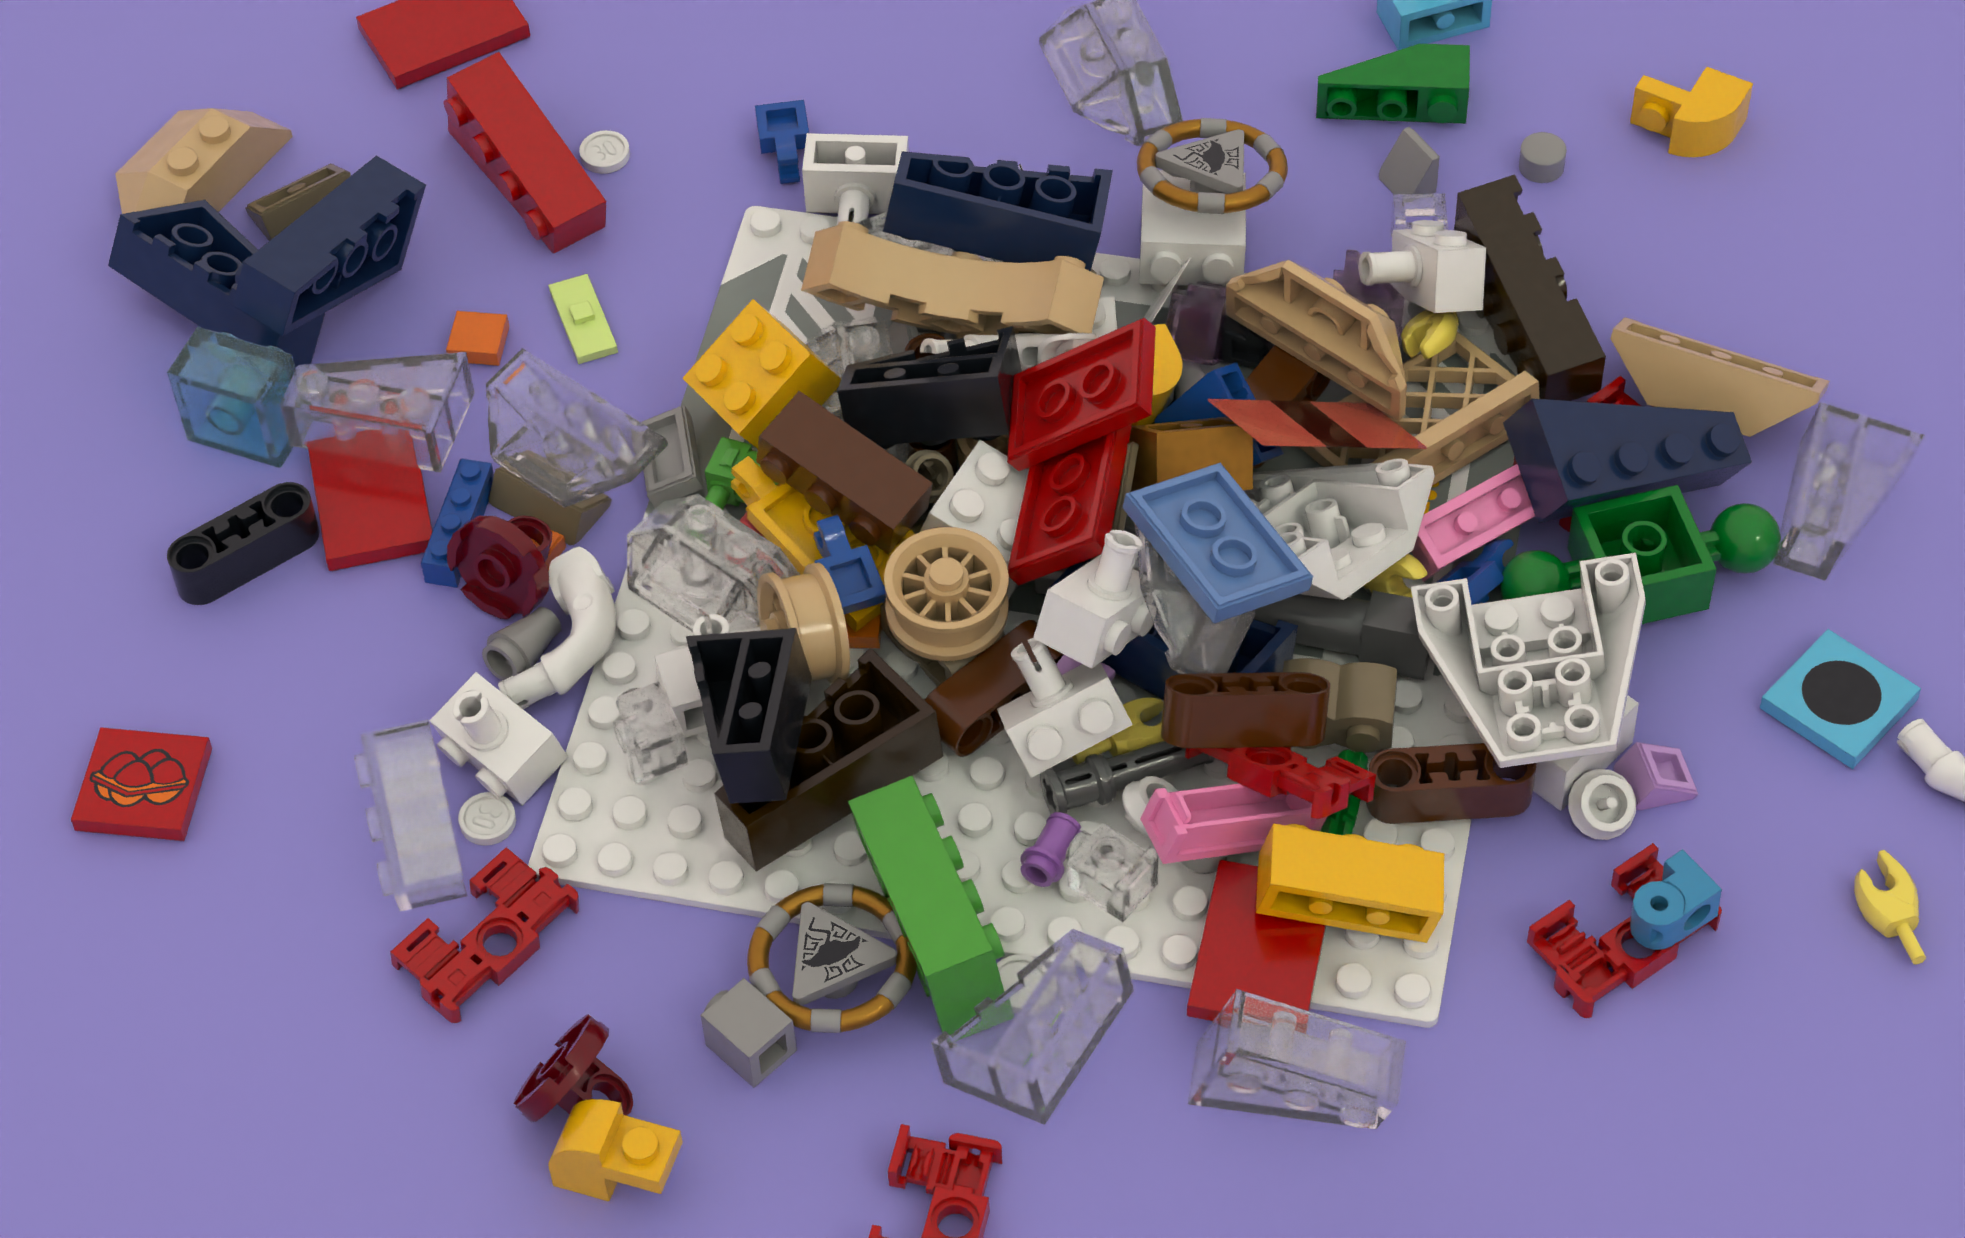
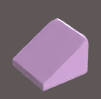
(1656, 775)

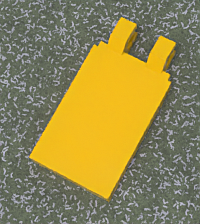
(790, 522)

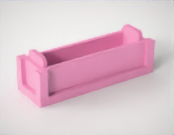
(1472, 520)
(1218, 820)

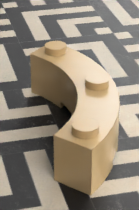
(950, 292)

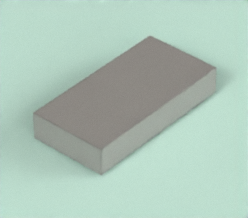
(677, 468)

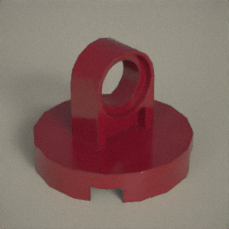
(502, 563)
(573, 1074)

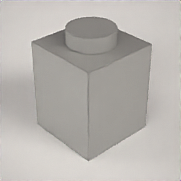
(748, 1032)

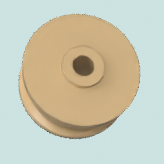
(946, 593)
(815, 610)

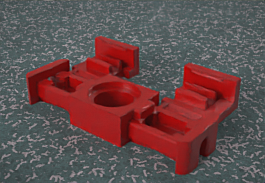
(1285, 772)
(1587, 965)
(462, 973)
(951, 1175)

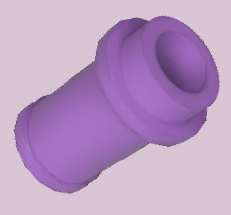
(1044, 860)

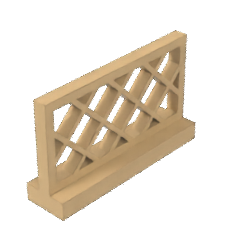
(1462, 435)

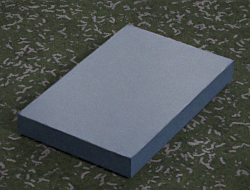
(1217, 542)

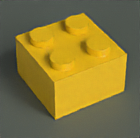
(758, 371)

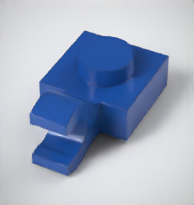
(783, 130)
(849, 568)
(1483, 572)

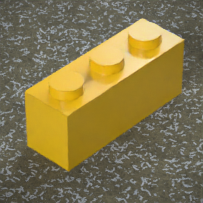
(1350, 882)

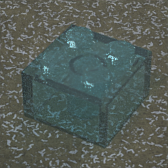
(233, 395)

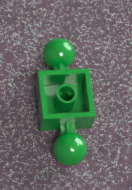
(1670, 550)

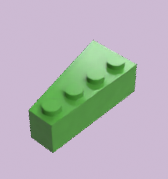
(929, 900)

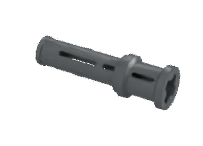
(1102, 778)

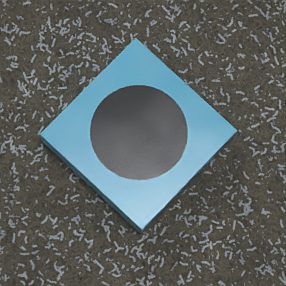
(1840, 698)

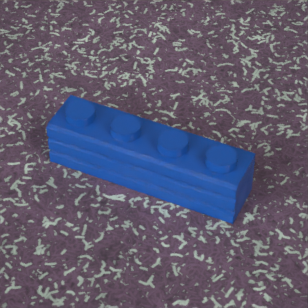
(464, 501)

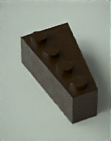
(1529, 295)
(852, 743)

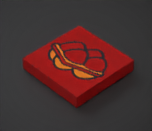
(141, 784)

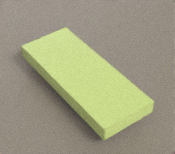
(583, 318)

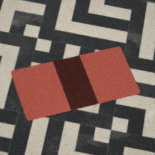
(1316, 424)

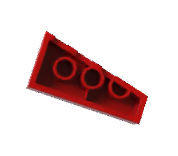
(522, 153)

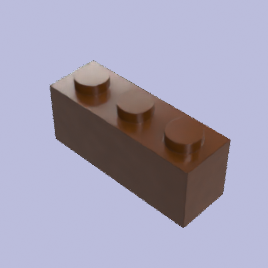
(843, 473)

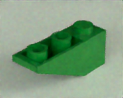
(1403, 85)

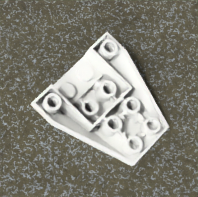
(1345, 518)
(1542, 669)

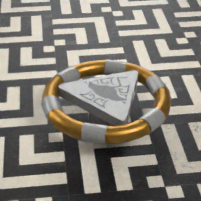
(1211, 164)
(832, 957)

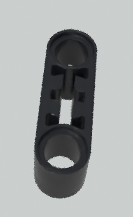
(243, 543)

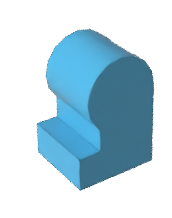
(1675, 906)

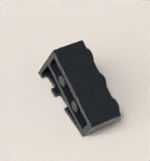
(935, 395)
(752, 707)

